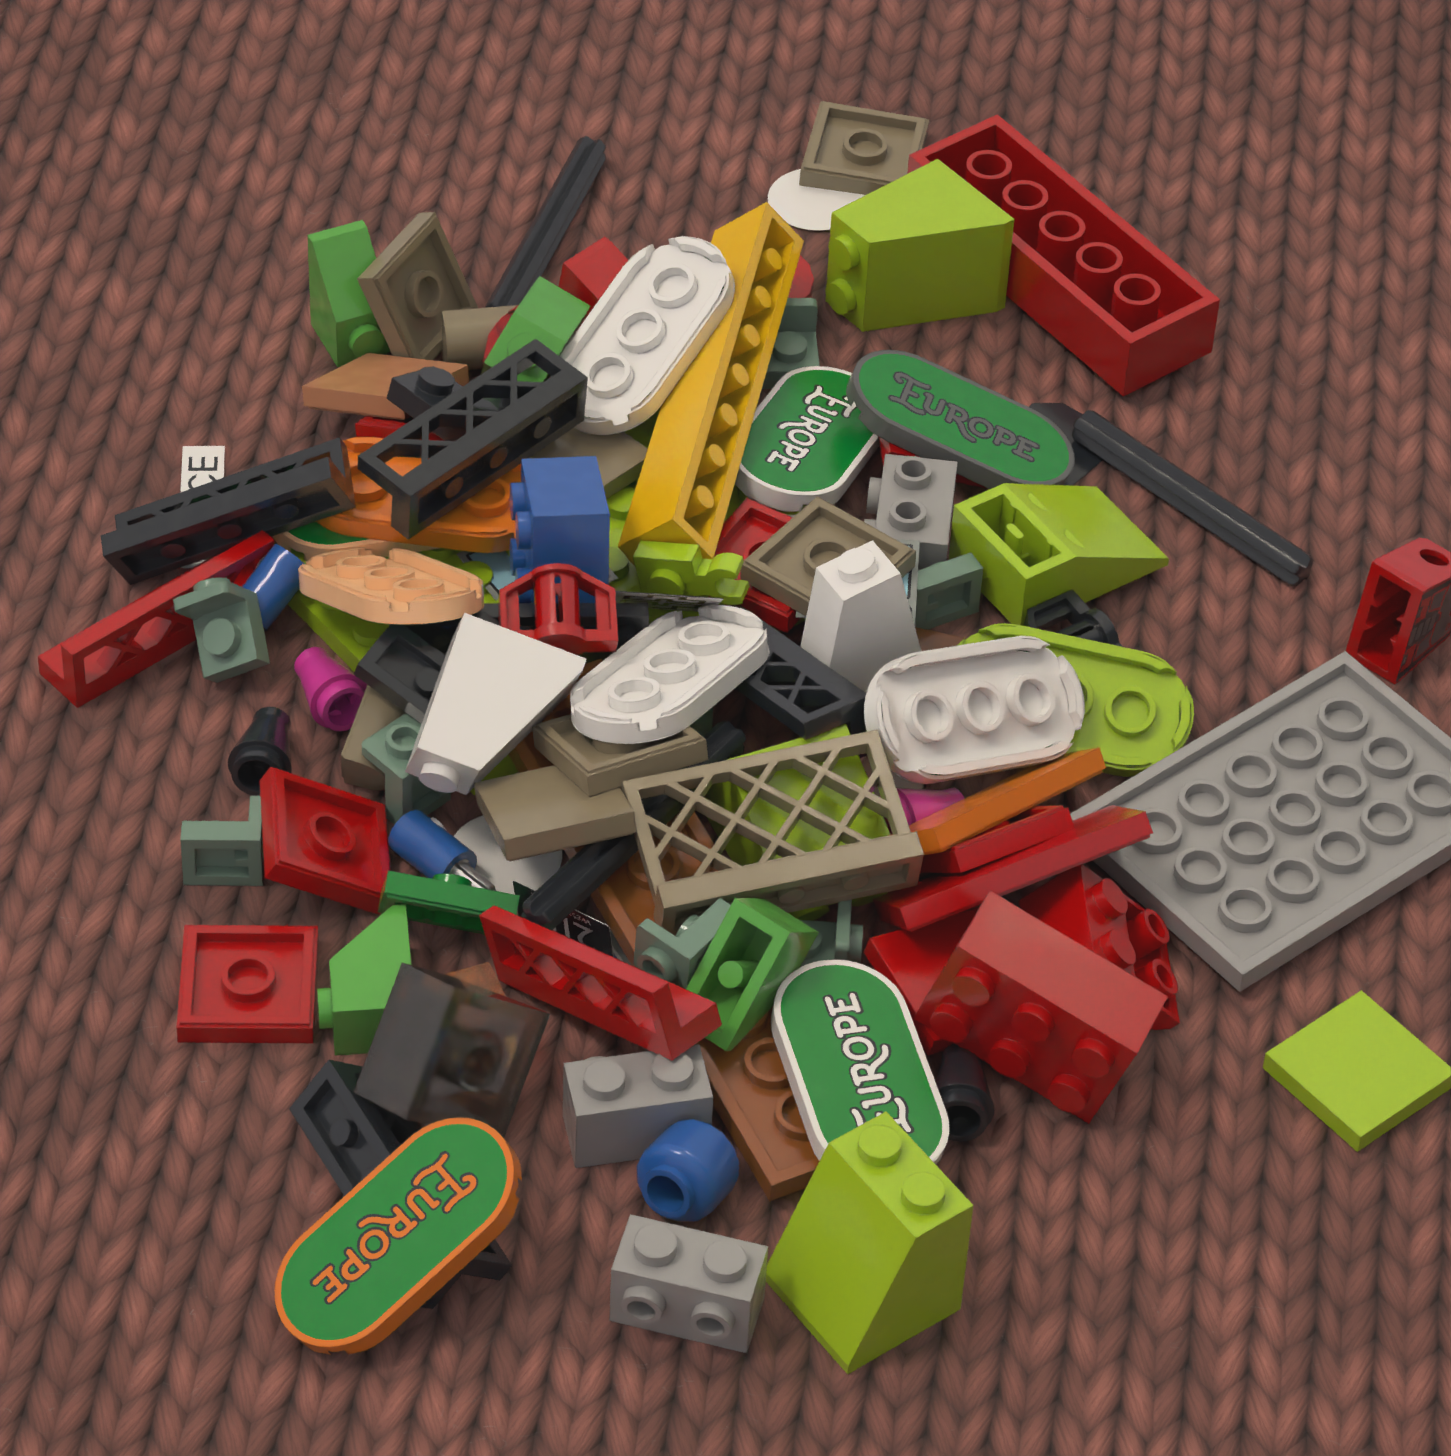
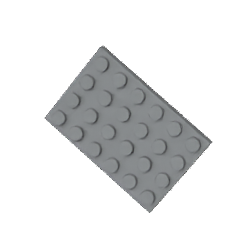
(1287, 820)

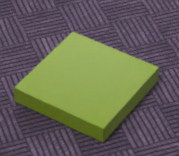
(1358, 1070)

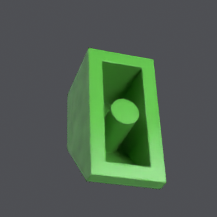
(336, 299)
(543, 315)
(748, 963)
(363, 981)

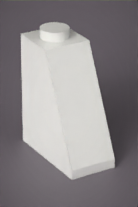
(859, 615)
(487, 702)

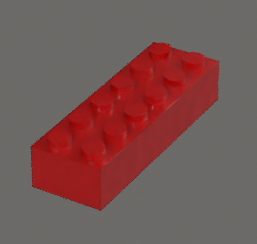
(1081, 264)

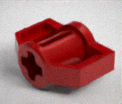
(566, 633)

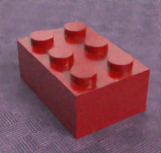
(1040, 1007)

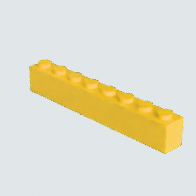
(712, 407)

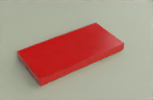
(956, 892)

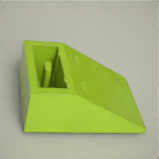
(1047, 542)

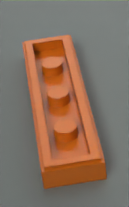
(1006, 799)

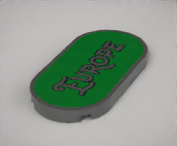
(957, 420)

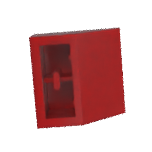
(1112, 926)

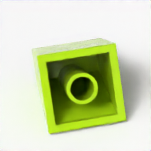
(918, 252)
(803, 835)
(873, 1245)

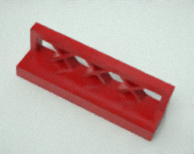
(141, 630)
(597, 986)

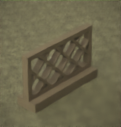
(798, 878)

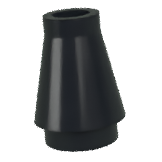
(261, 747)
(964, 1093)

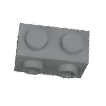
(915, 503)
(628, 1100)
(688, 1283)

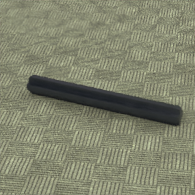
(550, 223)
(1192, 498)
(599, 860)

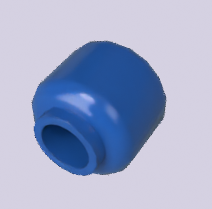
(687, 1171)

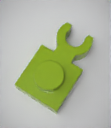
(683, 571)

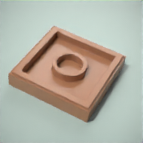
(365, 382)

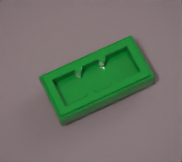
(443, 900)

